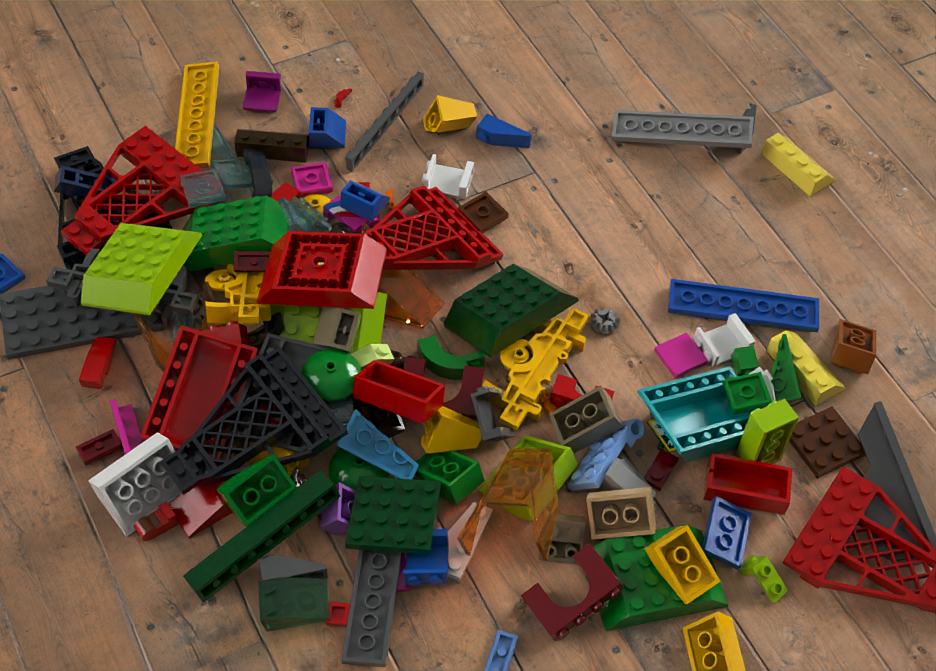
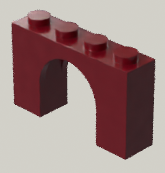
(471, 381)
(560, 619)

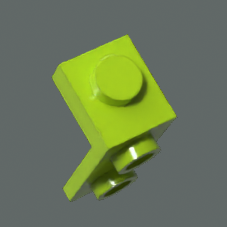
(766, 576)

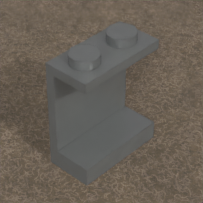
(485, 415)

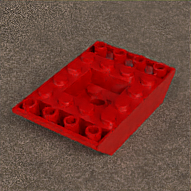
(344, 280)

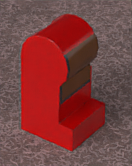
(156, 522)

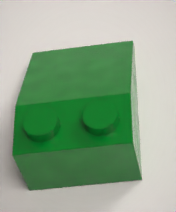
(456, 472)
(256, 489)

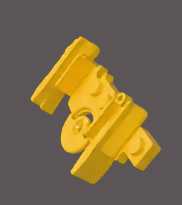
(242, 295)
(549, 348)

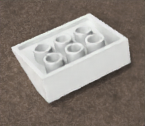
(136, 483)

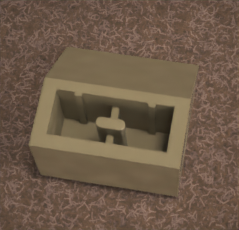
(337, 328)
(566, 538)

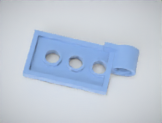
(602, 455)

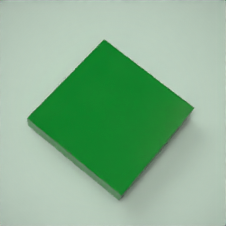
(746, 393)

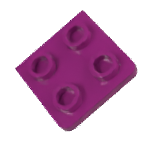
(262, 91)

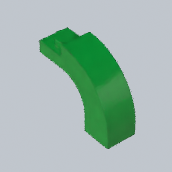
(444, 364)

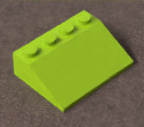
(563, 464)

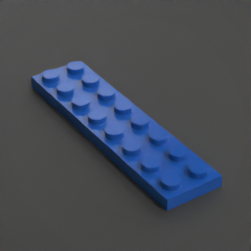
(749, 305)

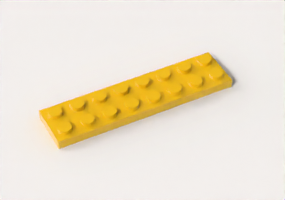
(197, 112)

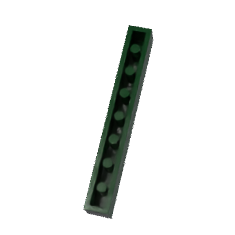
(261, 536)

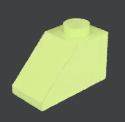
(373, 351)

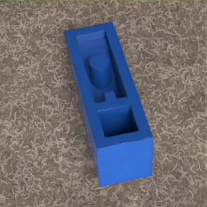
(500, 133)

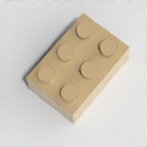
(621, 513)

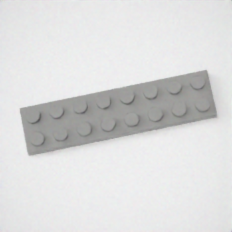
(683, 129)

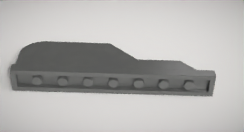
(892, 475)

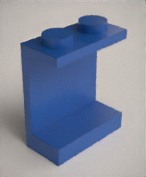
(430, 568)

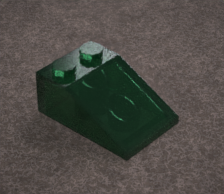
(293, 602)

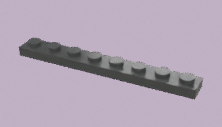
(382, 123)

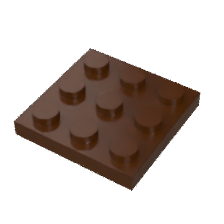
(825, 442)

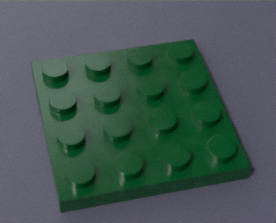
(393, 515)

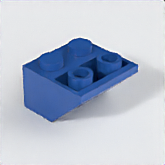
(326, 129)
(362, 200)

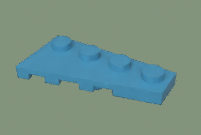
(375, 448)

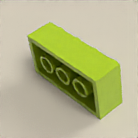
(768, 433)

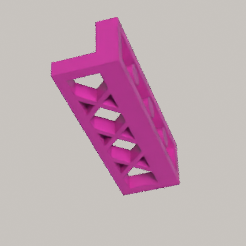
(127, 426)

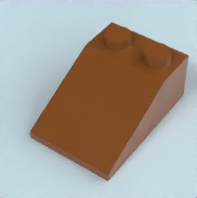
(854, 347)

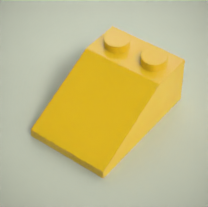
(683, 563)

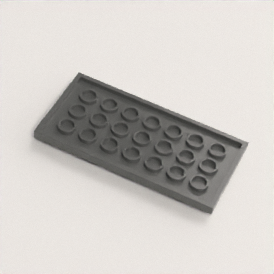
(47, 321)

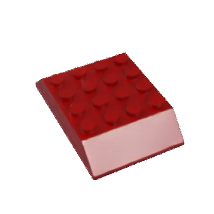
(193, 383)

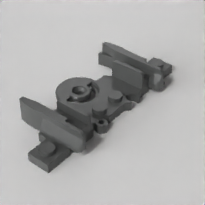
(174, 298)

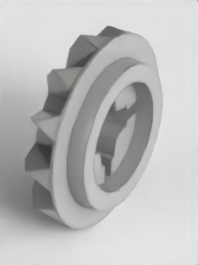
(607, 327)

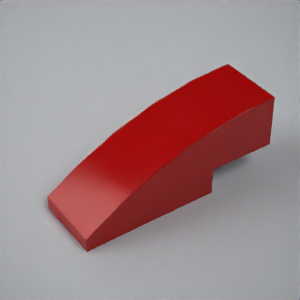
(97, 362)

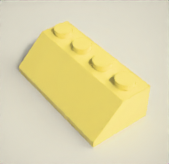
(796, 164)
(812, 374)

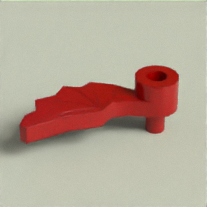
(340, 96)

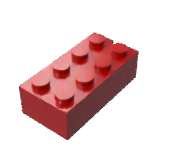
(398, 391)
(748, 483)

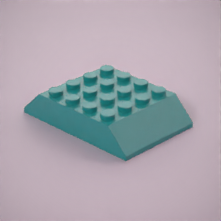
(696, 414)

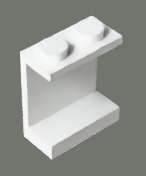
(449, 180)
(720, 342)

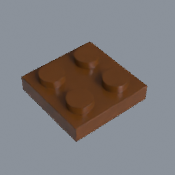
(484, 212)

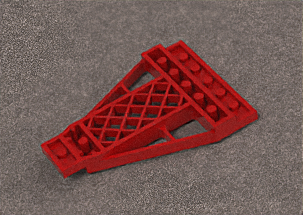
(153, 161)
(438, 215)
(831, 526)

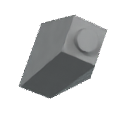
(624, 476)

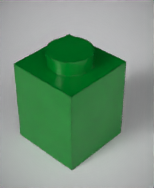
(744, 360)

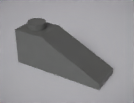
(289, 567)

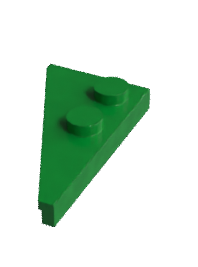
(784, 374)

